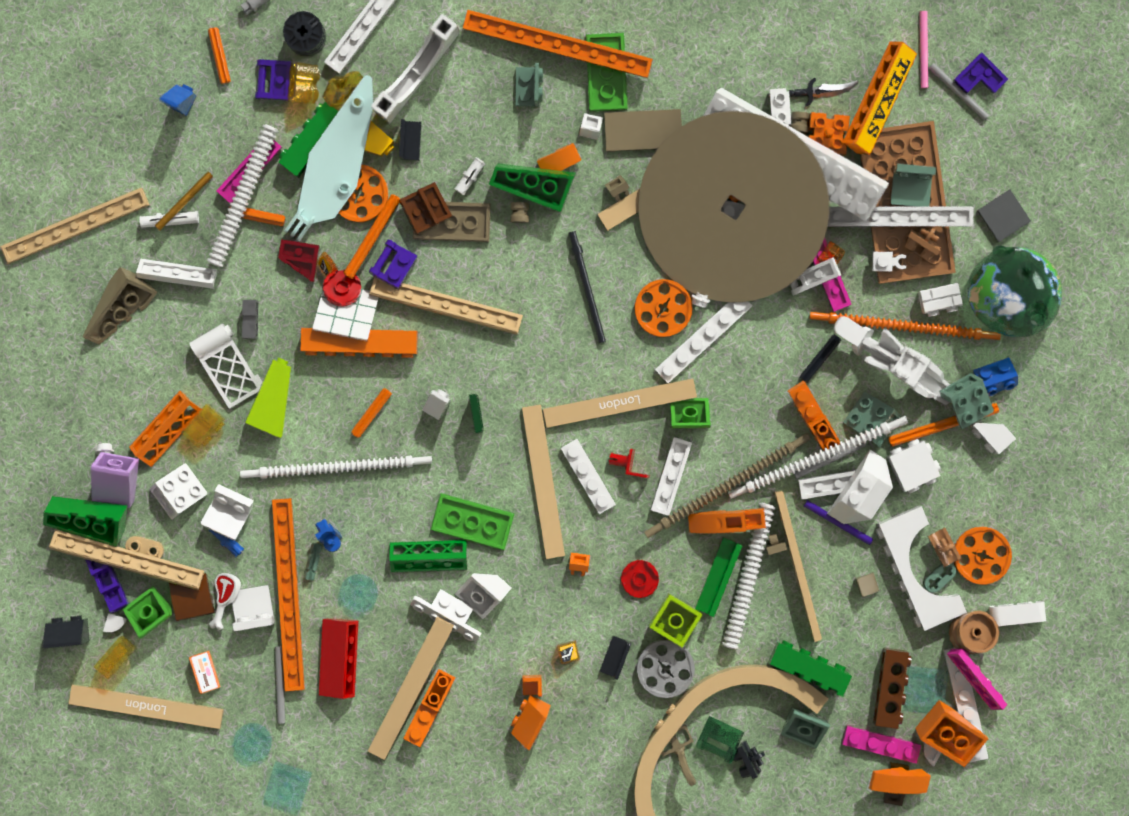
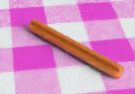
(371, 236)

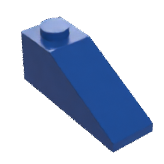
(179, 98)

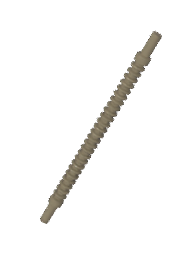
(789, 447)

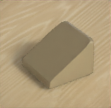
(867, 584)

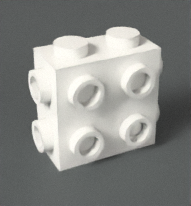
(914, 465)

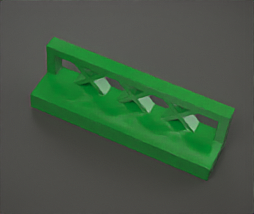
(428, 559)
(718, 577)

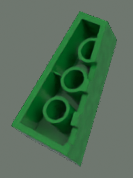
(535, 184)
(87, 519)
(810, 668)

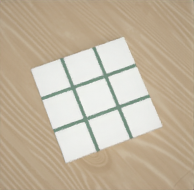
(347, 321)

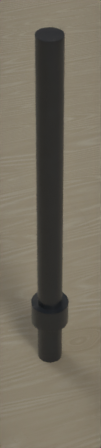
(577, 250)

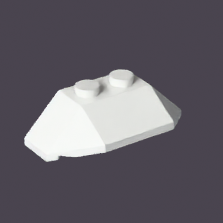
(863, 491)

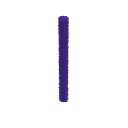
(846, 527)

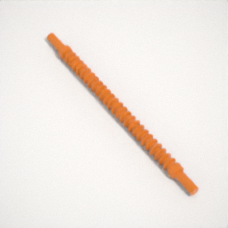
(977, 333)

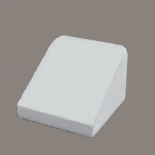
(590, 126)

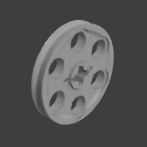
(663, 678)

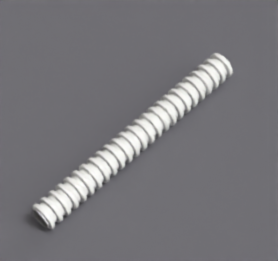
(242, 195)
(747, 581)

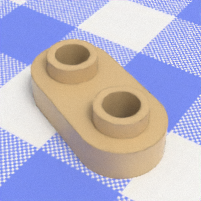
(145, 546)

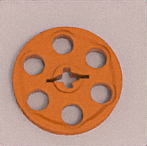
(366, 200)
(667, 317)
(986, 563)

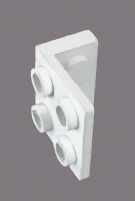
(178, 491)
(227, 512)
(253, 608)

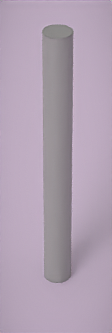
(958, 91)
(818, 465)
(280, 685)

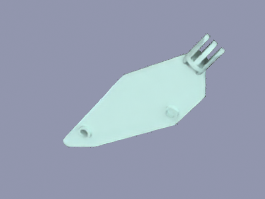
(335, 161)

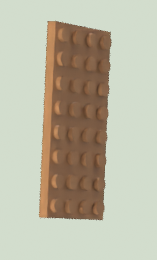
(911, 146)

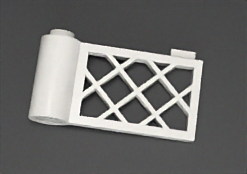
(214, 342)

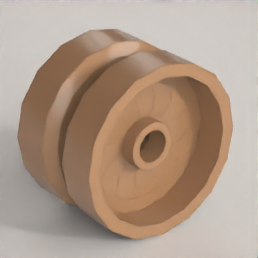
(974, 632)

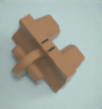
(916, 238)
(944, 547)

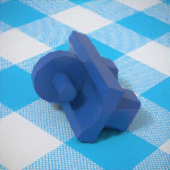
(328, 536)

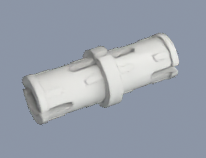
(477, 165)

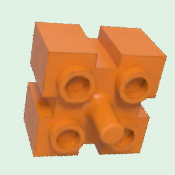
(829, 131)

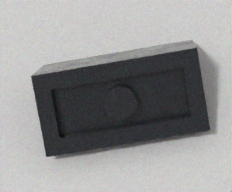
(410, 140)
(615, 657)

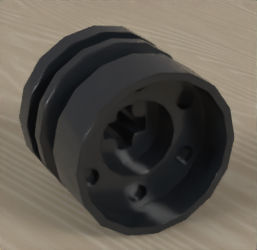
(312, 41)

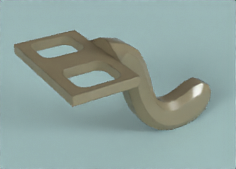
(678, 749)

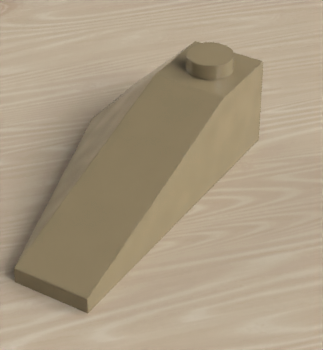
(120, 299)

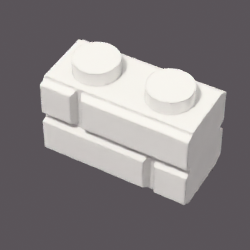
(940, 298)

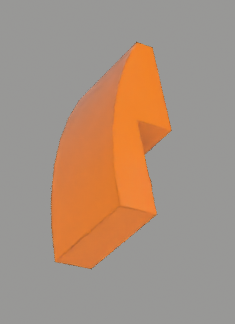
(560, 159)

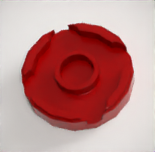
(340, 289)
(635, 574)

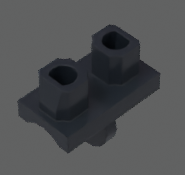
(751, 758)

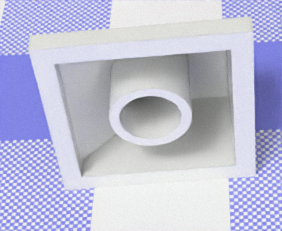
(483, 592)

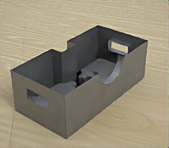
(250, 319)

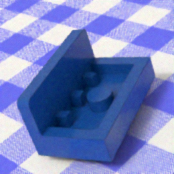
(998, 376)

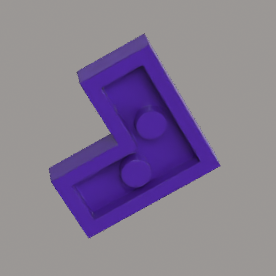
(980, 70)

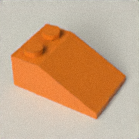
(950, 733)

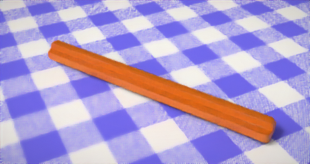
(929, 429)

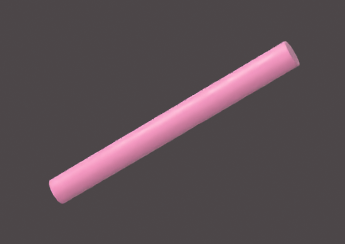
(923, 50)

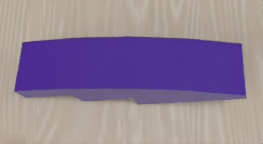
(108, 585)

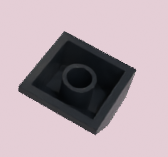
(66, 632)

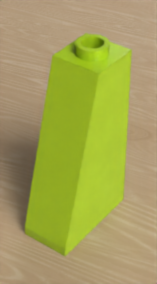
(271, 400)

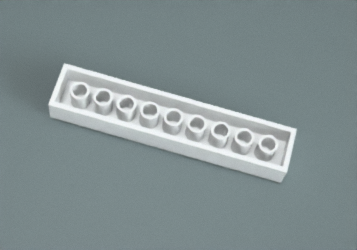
(846, 182)

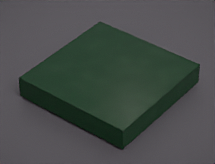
(476, 413)

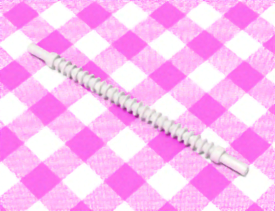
(885, 428)
(263, 472)

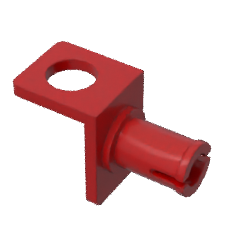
(627, 462)

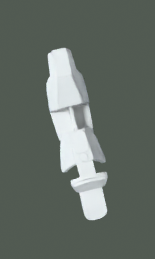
(890, 355)

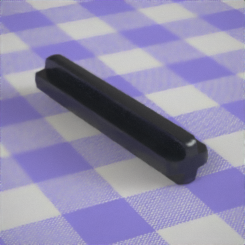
(820, 358)

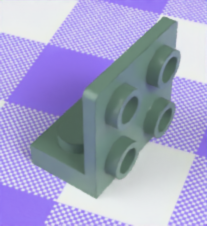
(527, 86)
(912, 185)
(968, 399)
(870, 413)

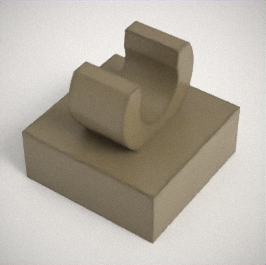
(617, 186)
(775, 546)

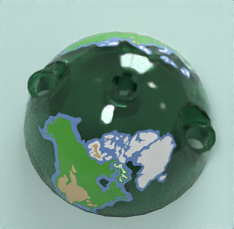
(1009, 286)

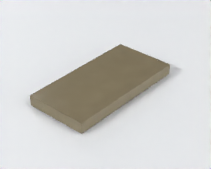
(640, 129)
(467, 223)

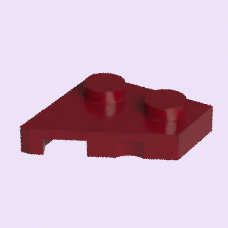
(300, 256)

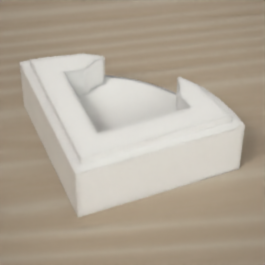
(114, 622)
(931, 754)

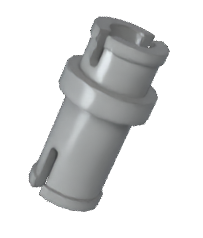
(252, 5)

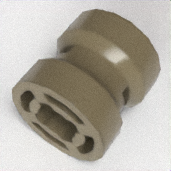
(800, 121)
(519, 212)

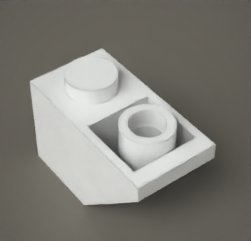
(437, 403)
(995, 436)

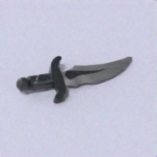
(822, 90)

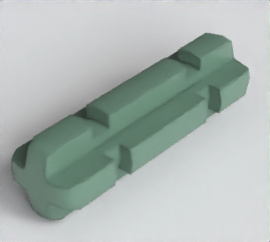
(313, 560)

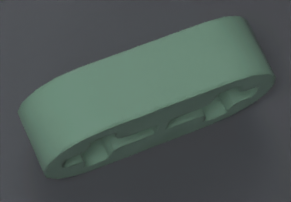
(942, 580)

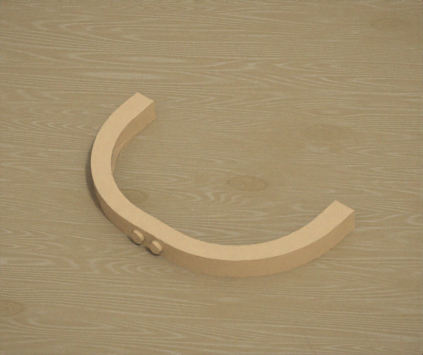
(697, 694)

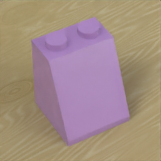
(114, 479)

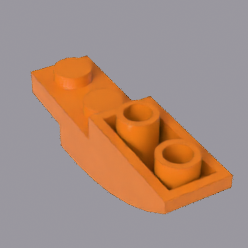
(813, 416)
(726, 521)
(429, 708)

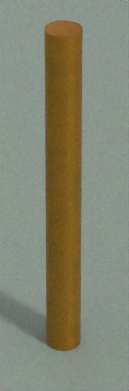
(183, 201)

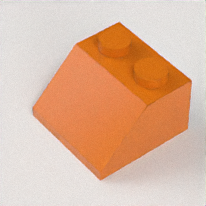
(530, 720)

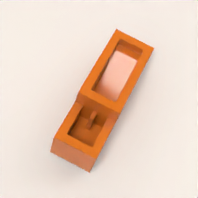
(900, 781)

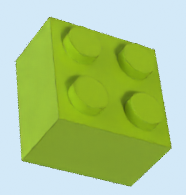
(675, 620)

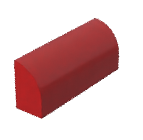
(338, 658)

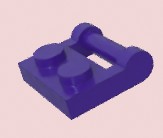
(279, 79)
(399, 266)

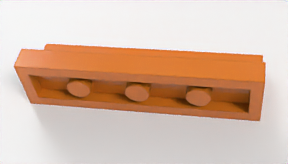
(162, 427)

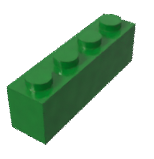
(297, 155)

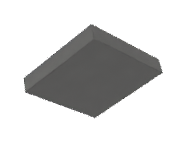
(1004, 215)

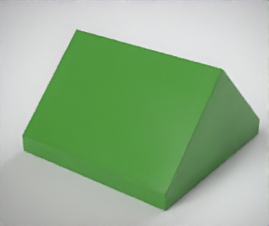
(690, 413)
(147, 611)

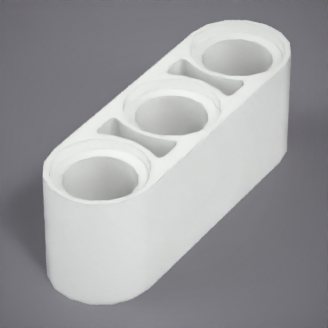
(1018, 614)

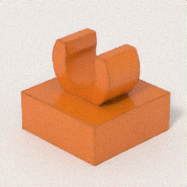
(579, 562)

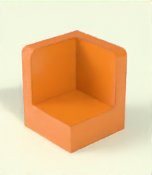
(532, 685)

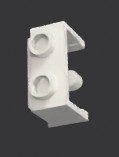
(780, 105)

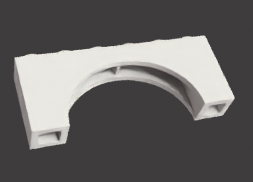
(396, 96)
(898, 535)

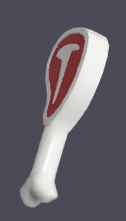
(227, 590)

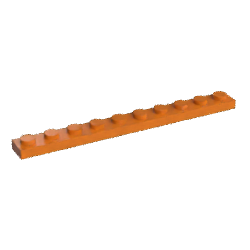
(557, 44)
(288, 594)

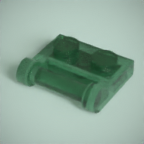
(723, 733)

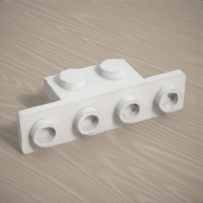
(450, 610)

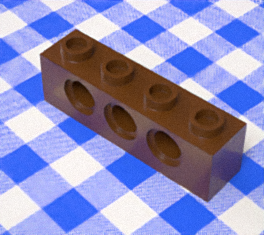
(886, 678)

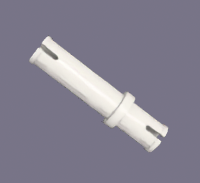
(178, 219)

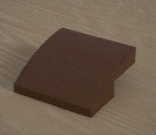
(425, 208)
(190, 602)

